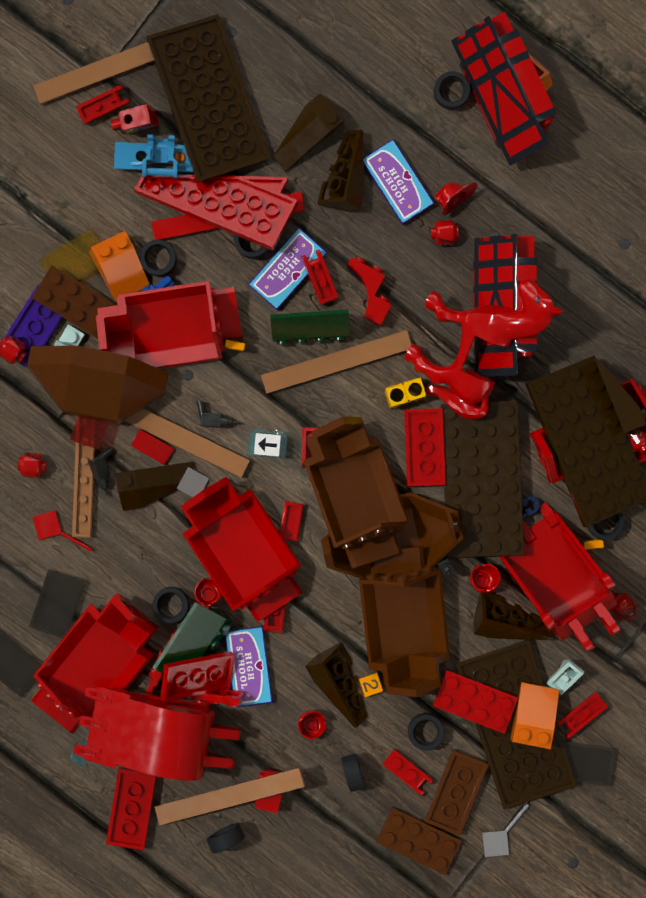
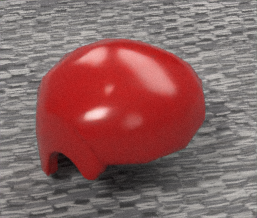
(485, 578)
(207, 592)
(311, 724)

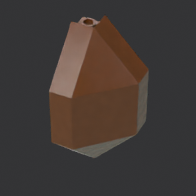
(96, 382)
(430, 526)

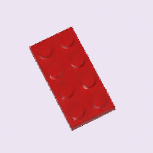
(424, 447)
(197, 676)
(475, 701)
(131, 809)

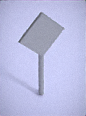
(192, 482)
(496, 842)

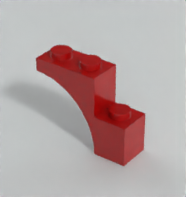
(372, 278)

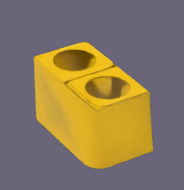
(407, 396)

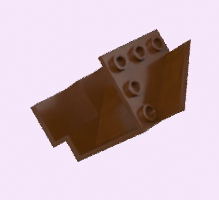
(355, 491)
(405, 622)

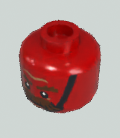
(445, 233)
(12, 349)
(638, 439)
(31, 465)
(625, 607)

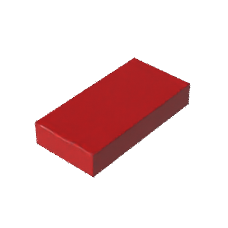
(291, 521)

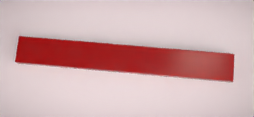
(188, 225)

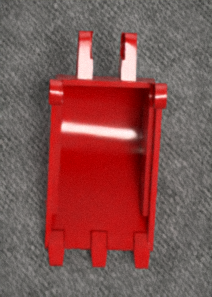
(562, 579)
(152, 734)

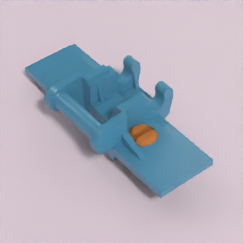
(158, 151)

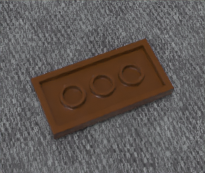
(70, 299)
(456, 792)
(418, 840)

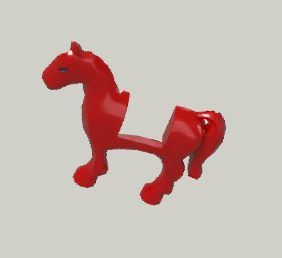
(490, 324)

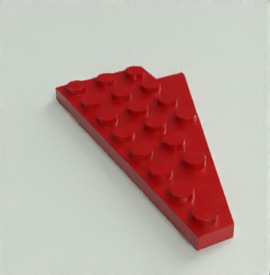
(238, 204)

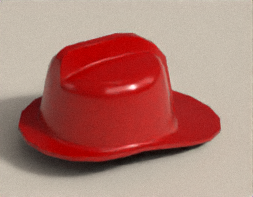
(453, 194)

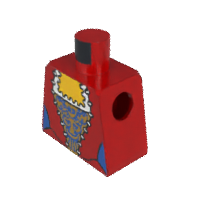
(142, 118)

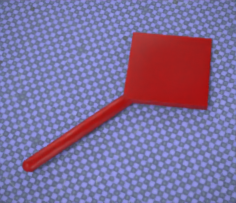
(48, 526)

